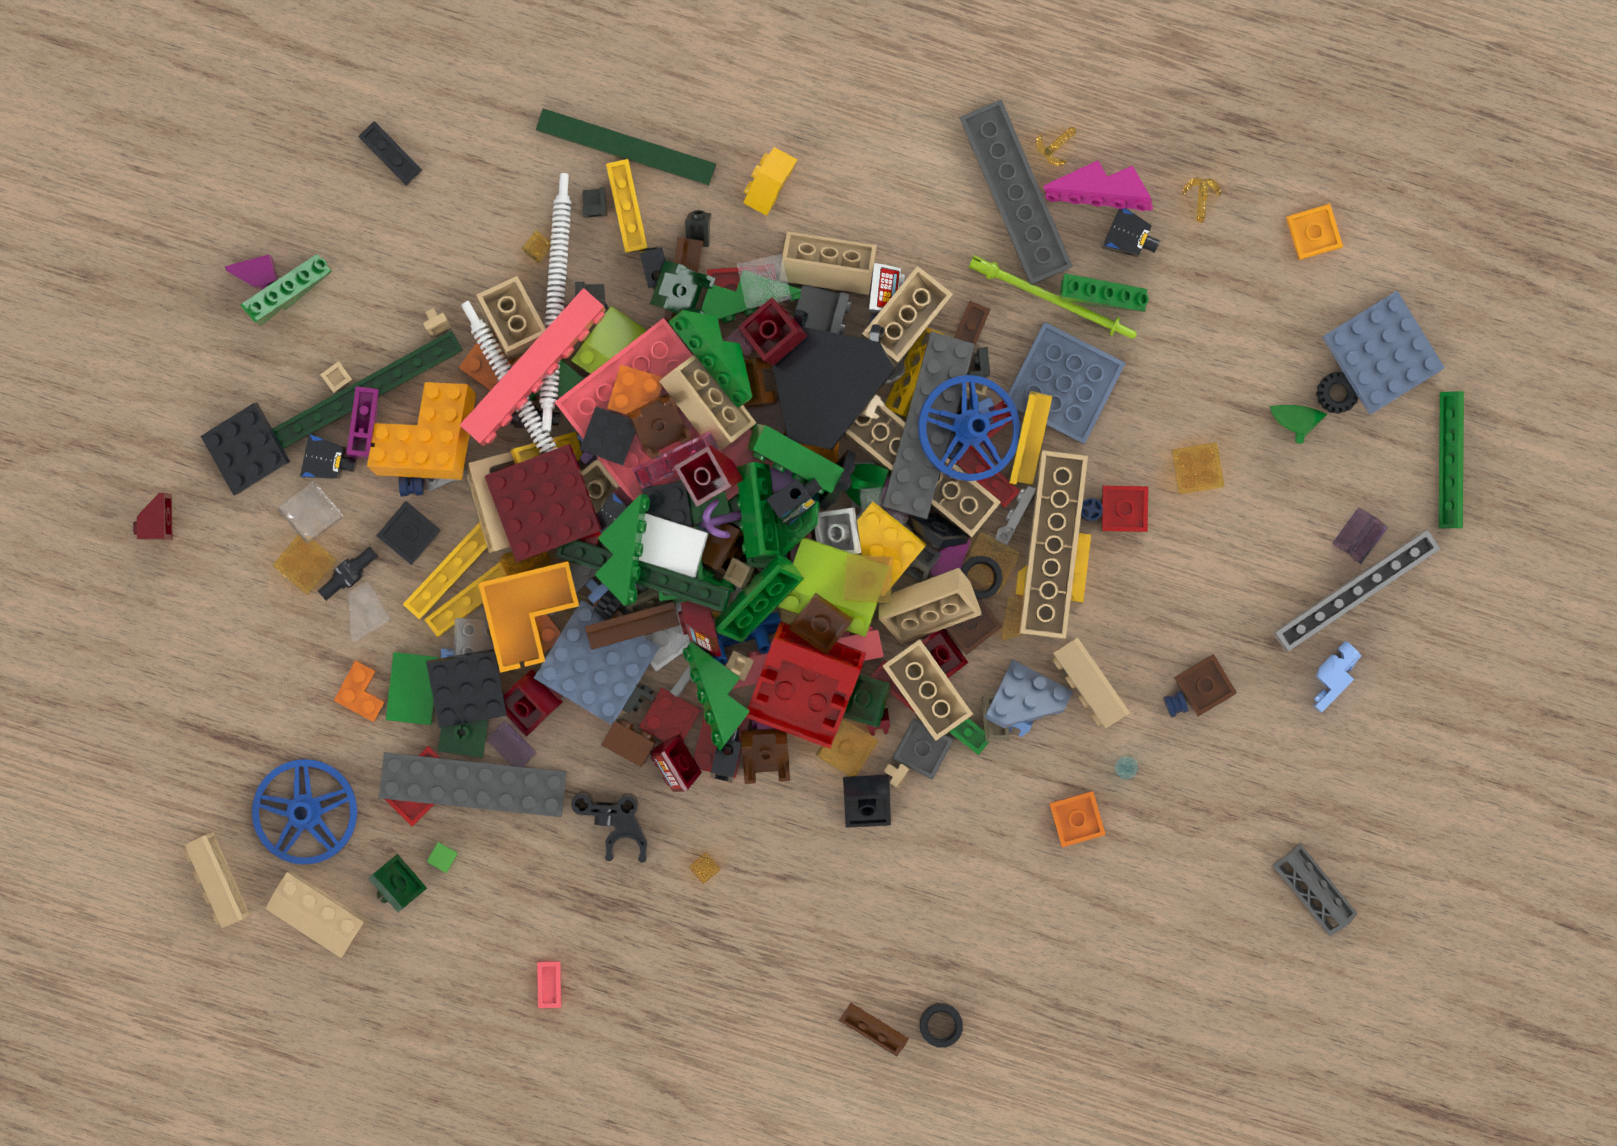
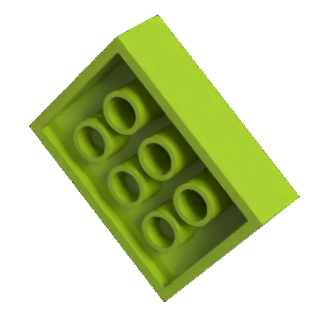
(607, 340)
(825, 574)

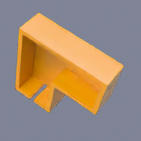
(431, 447)
(515, 601)

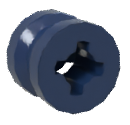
(1091, 506)
(1175, 704)

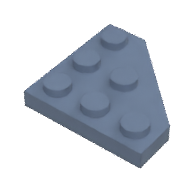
(1026, 697)

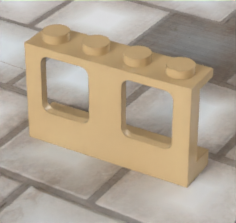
(485, 506)

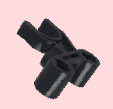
(614, 815)

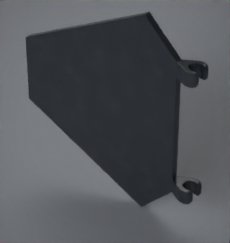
(829, 382)

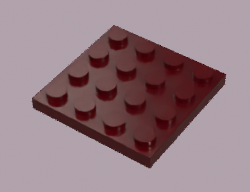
(543, 503)

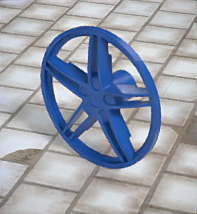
(969, 428)
(304, 811)

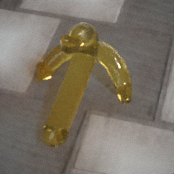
(1054, 146)
(1202, 194)

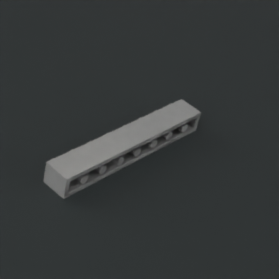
(1356, 590)

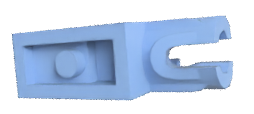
(1334, 675)

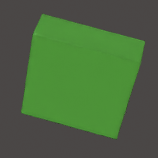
(442, 857)

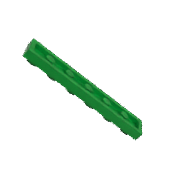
(1451, 459)

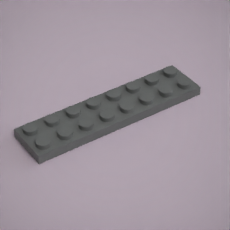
(1015, 192)
(913, 475)
(472, 784)

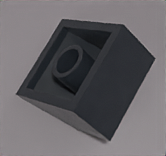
(867, 801)

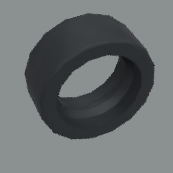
(996, 570)
(946, 1042)

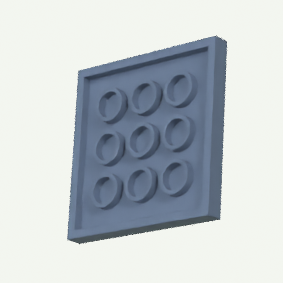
(1383, 352)
(1075, 377)
(599, 677)

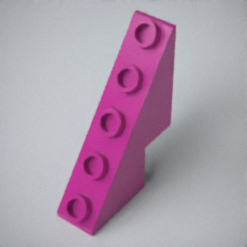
(1094, 187)

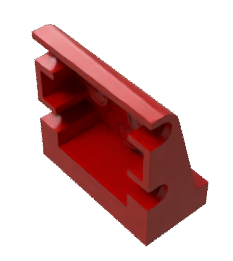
(804, 688)

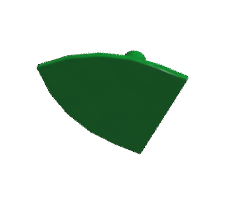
(1297, 419)
(866, 477)

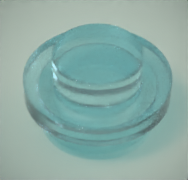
(1126, 768)

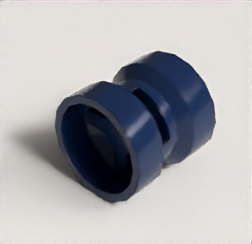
(411, 485)

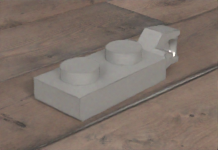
(1016, 515)

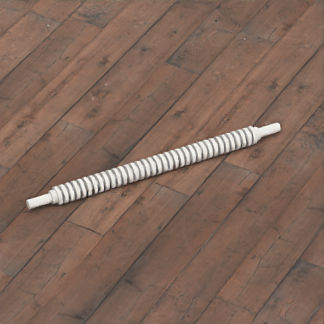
(556, 283)
(478, 328)

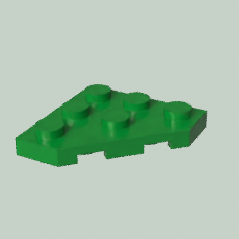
(790, 535)

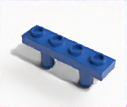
(760, 634)

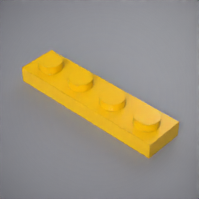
(626, 206)

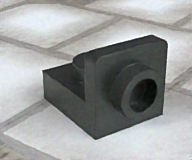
(698, 226)
(981, 360)
(634, 700)

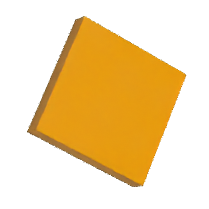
(1314, 232)

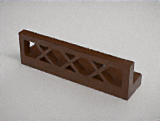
(688, 254)
(632, 625)

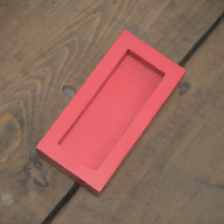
(549, 984)

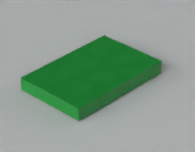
(410, 690)

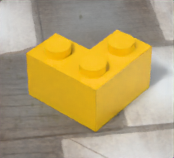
(769, 180)

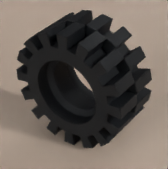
(1324, 396)
(607, 605)

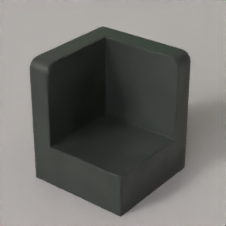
(594, 203)
(595, 290)

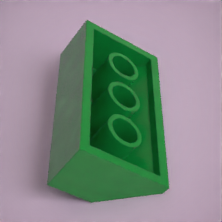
(793, 457)
(758, 516)
(758, 599)

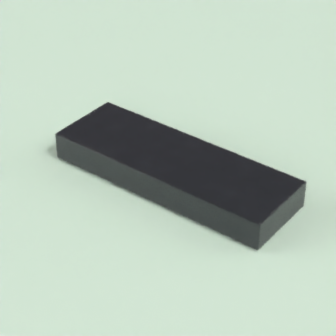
(390, 153)

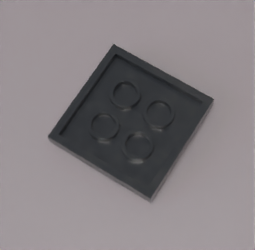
(245, 448)
(466, 688)

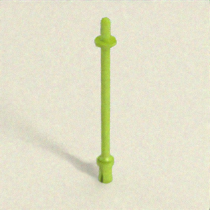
(993, 271)

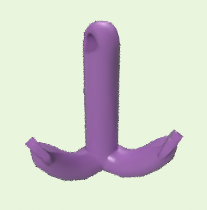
(710, 523)

